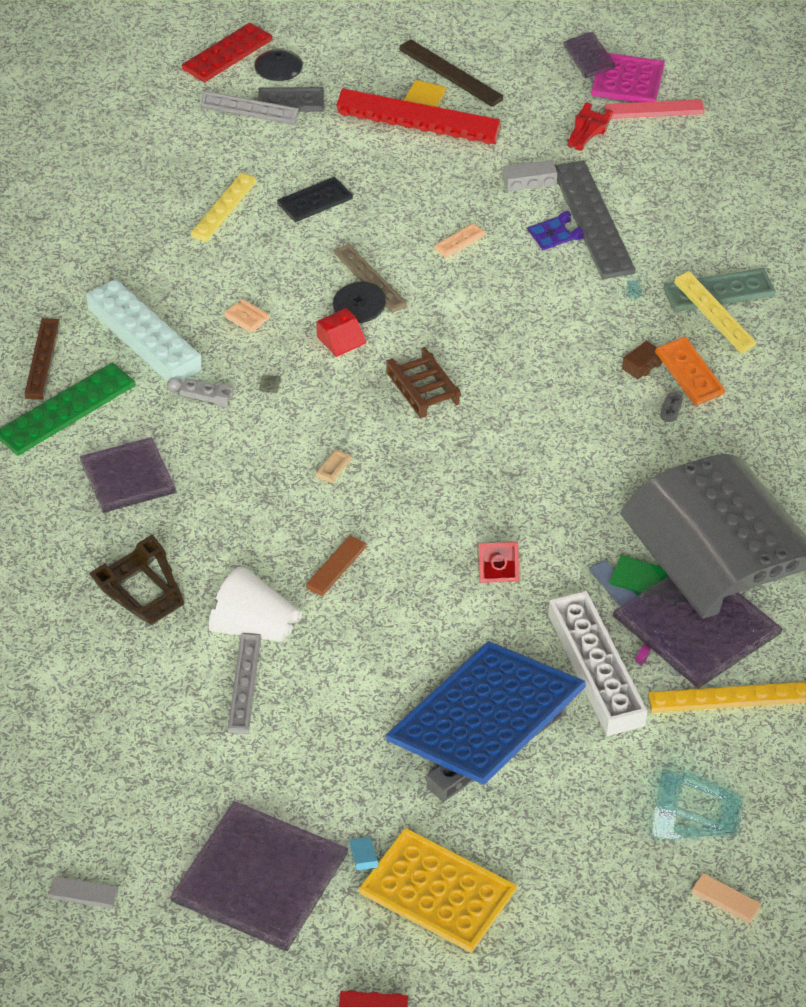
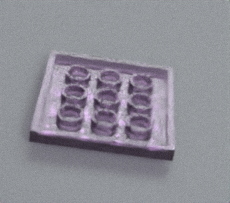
(127, 474)

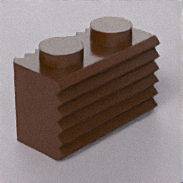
(641, 360)

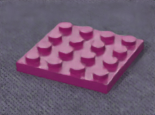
(631, 79)

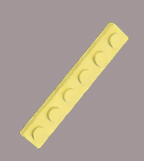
(223, 207)
(715, 312)

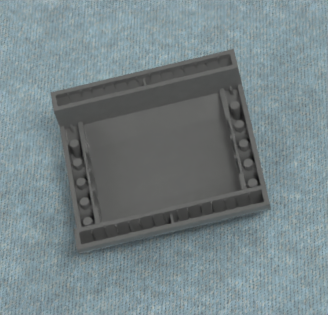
(715, 530)

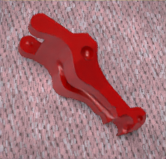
(587, 125)

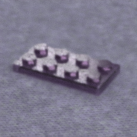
(589, 54)

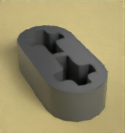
(667, 406)

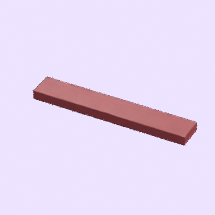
(659, 108)

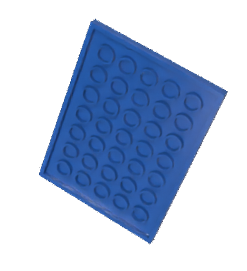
(485, 712)

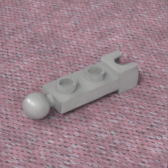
(202, 390)

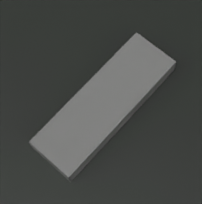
(83, 892)

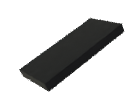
(315, 199)

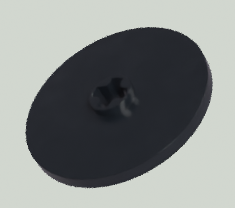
(369, 295)

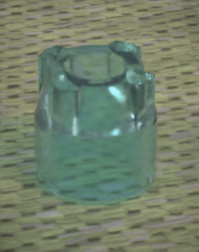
(633, 289)

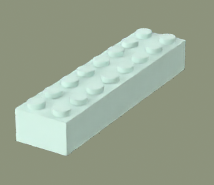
(143, 331)

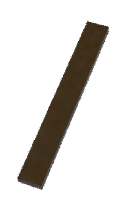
(451, 73)

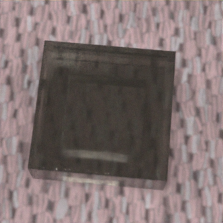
(270, 383)

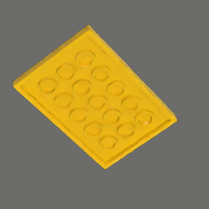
(438, 889)

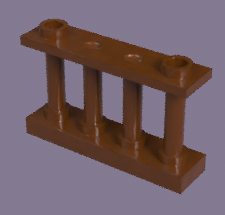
(413, 394)

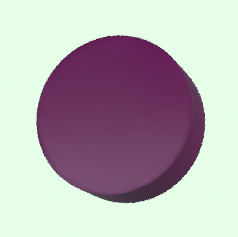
(643, 654)

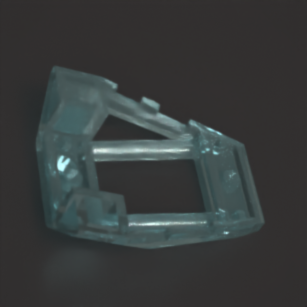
(667, 809)

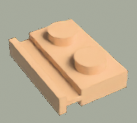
(246, 315)

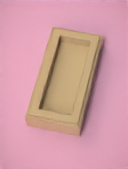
(333, 466)

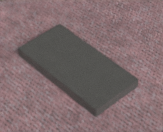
(304, 98)

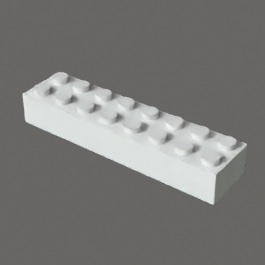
(597, 663)

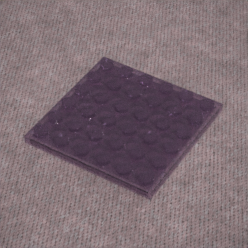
(695, 645)
(259, 875)

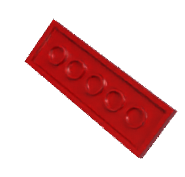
(227, 52)

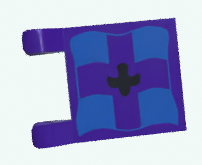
(553, 231)

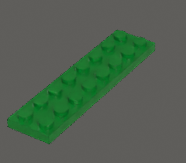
(65, 408)

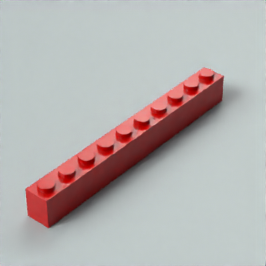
(418, 116)

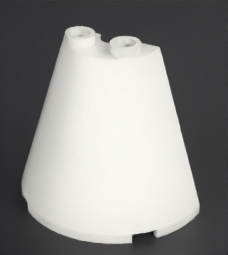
(252, 608)

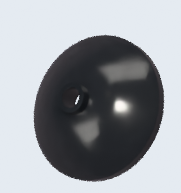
(278, 65)

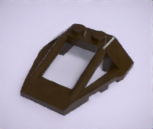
(139, 560)

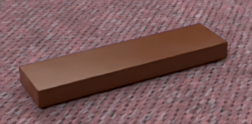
(336, 565)

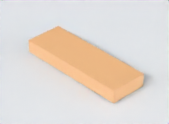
(459, 240)
(726, 898)

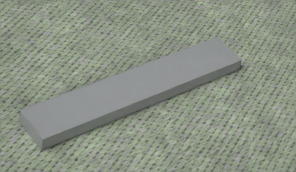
(249, 108)
(244, 684)

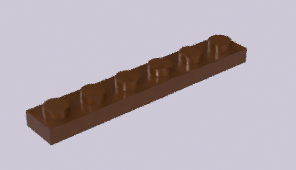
(42, 359)

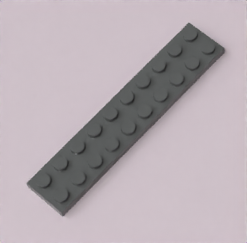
(593, 217)

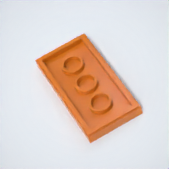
(690, 371)

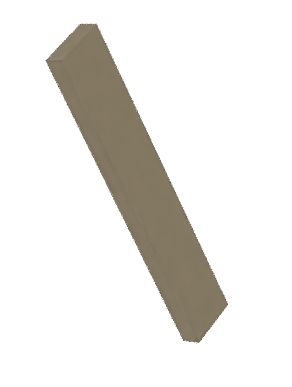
(366, 273)

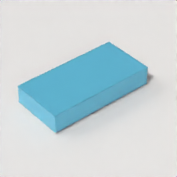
(363, 853)

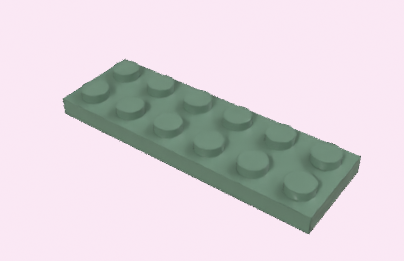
(725, 288)

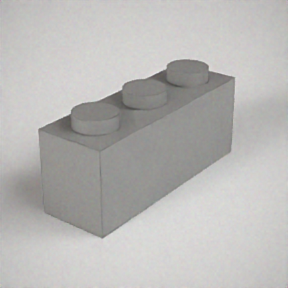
(529, 175)

